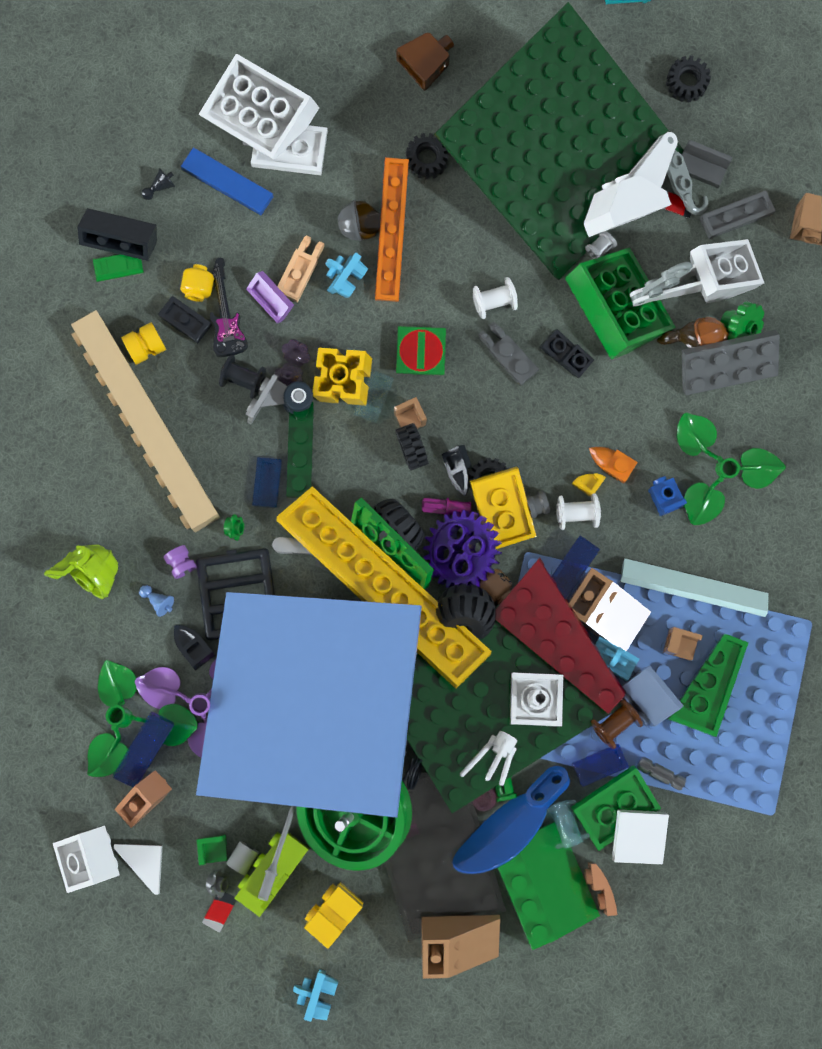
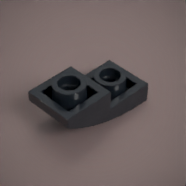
(567, 354)

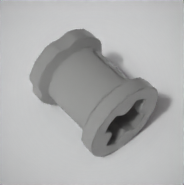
(601, 245)

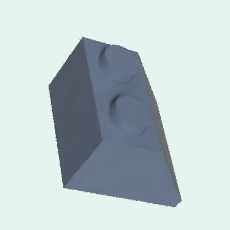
(650, 696)

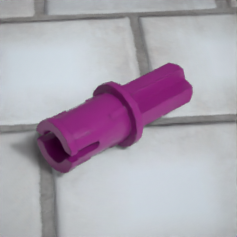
(444, 507)

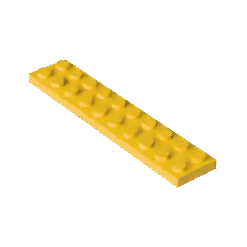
(379, 579)

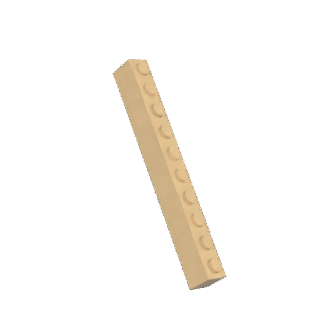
(145, 422)

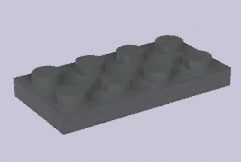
(730, 362)

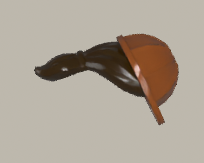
(697, 333)

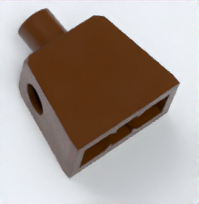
(425, 58)

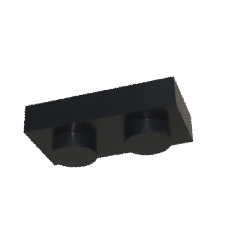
(184, 319)

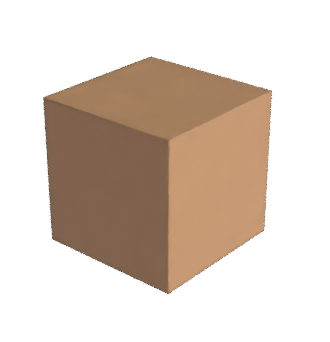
(808, 220)

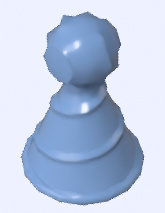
(160, 602)

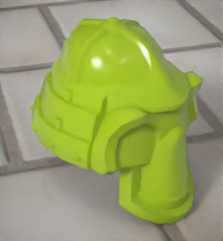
(91, 568)

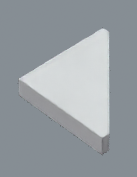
(144, 861)

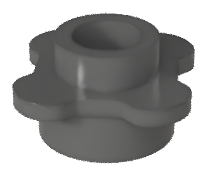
(217, 883)

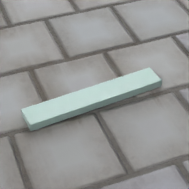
(694, 587)

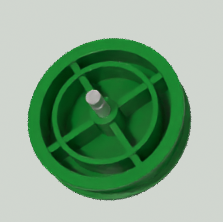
(355, 839)

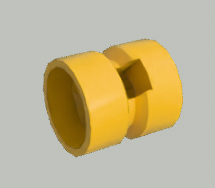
(143, 343)

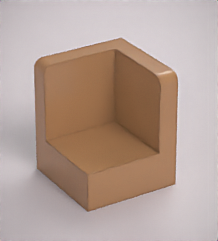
(409, 413)
(681, 643)

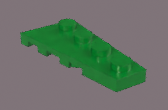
(366, 519)
(711, 688)

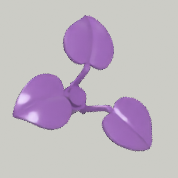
(159, 689)

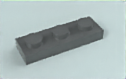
(737, 214)

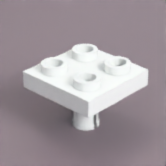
(536, 699)

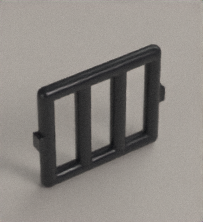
(206, 586)

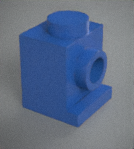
(666, 504)

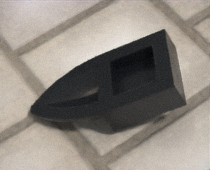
(457, 466)
(192, 646)

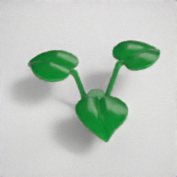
(704, 502)
(114, 686)

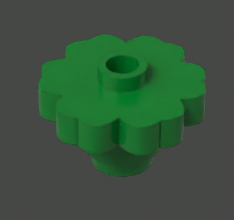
(744, 320)

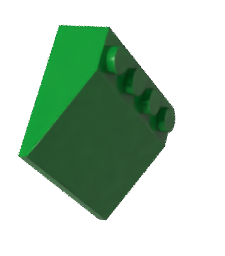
(603, 293)
(547, 889)

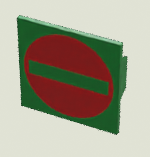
(421, 351)

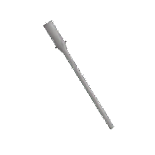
(271, 873)

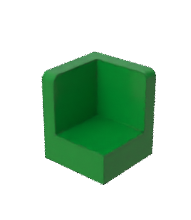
(212, 849)

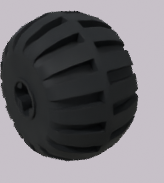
(401, 521)
(467, 607)

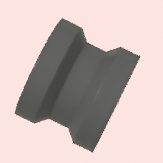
(538, 504)

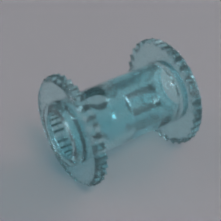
(566, 824)

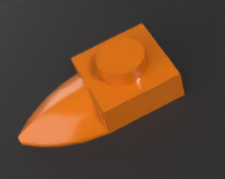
(613, 462)

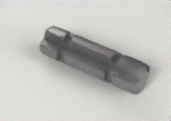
(661, 773)

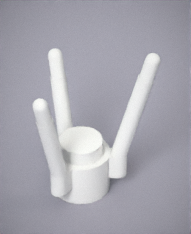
(503, 746)

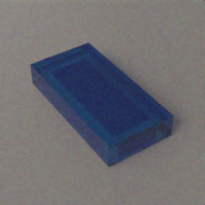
(267, 482)
(599, 765)

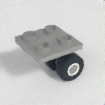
(294, 397)

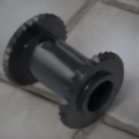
(242, 376)

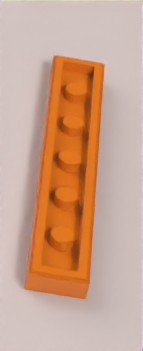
(391, 229)

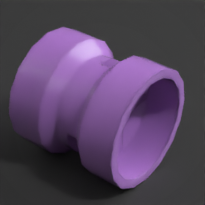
(179, 561)

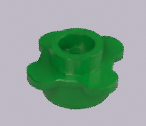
(234, 527)

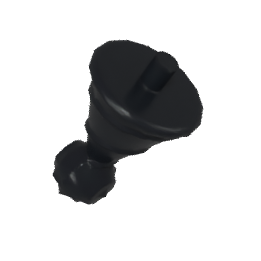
(160, 183)

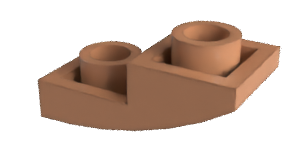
(598, 881)

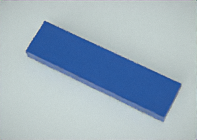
(227, 181)

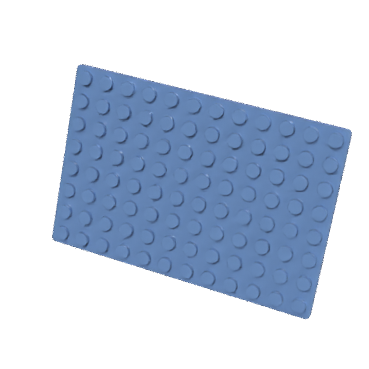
(751, 747)

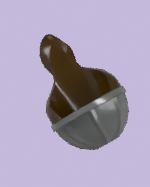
(359, 221)

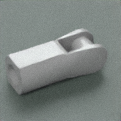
(289, 546)

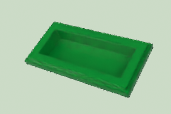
(116, 267)

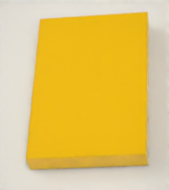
(504, 504)

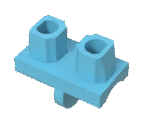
(351, 266)
(619, 660)
(323, 983)

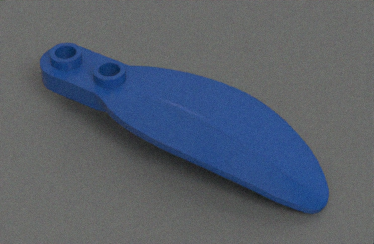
(511, 825)

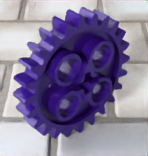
(446, 538)

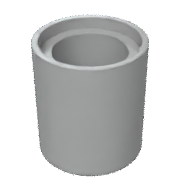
(242, 858)

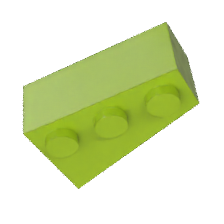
(250, 886)

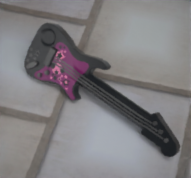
(228, 337)

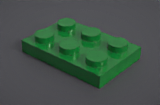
(599, 809)

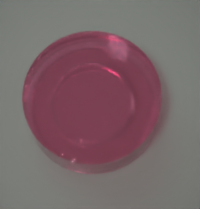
(486, 801)

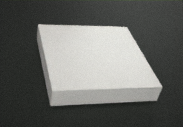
(640, 837)

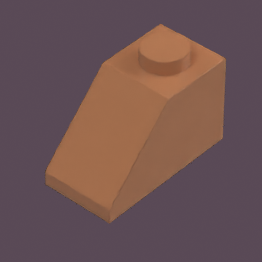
(143, 798)

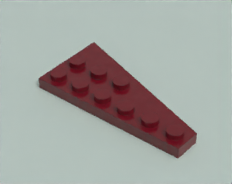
(550, 628)

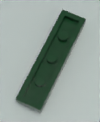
(300, 452)

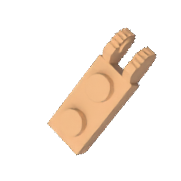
(300, 270)

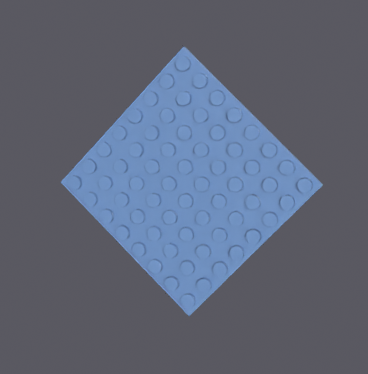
(310, 703)

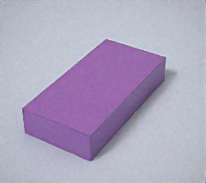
(270, 297)

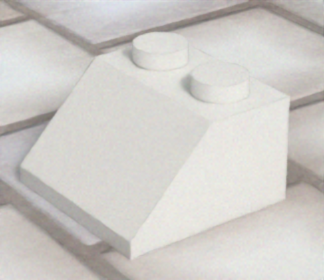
(86, 859)

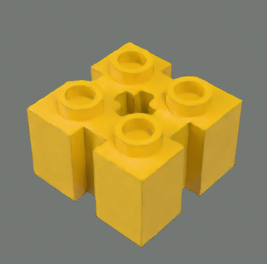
(332, 367)
(334, 914)

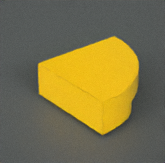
(589, 483)

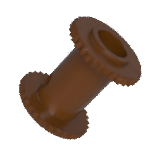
(617, 723)

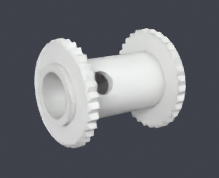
(495, 298)
(578, 511)

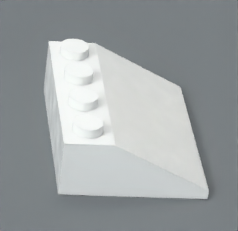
(258, 107)

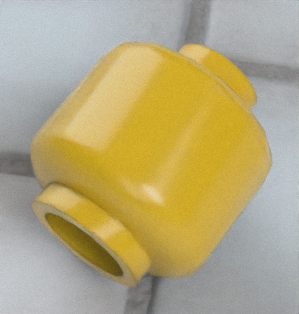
(197, 283)

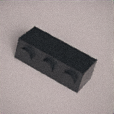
(117, 234)

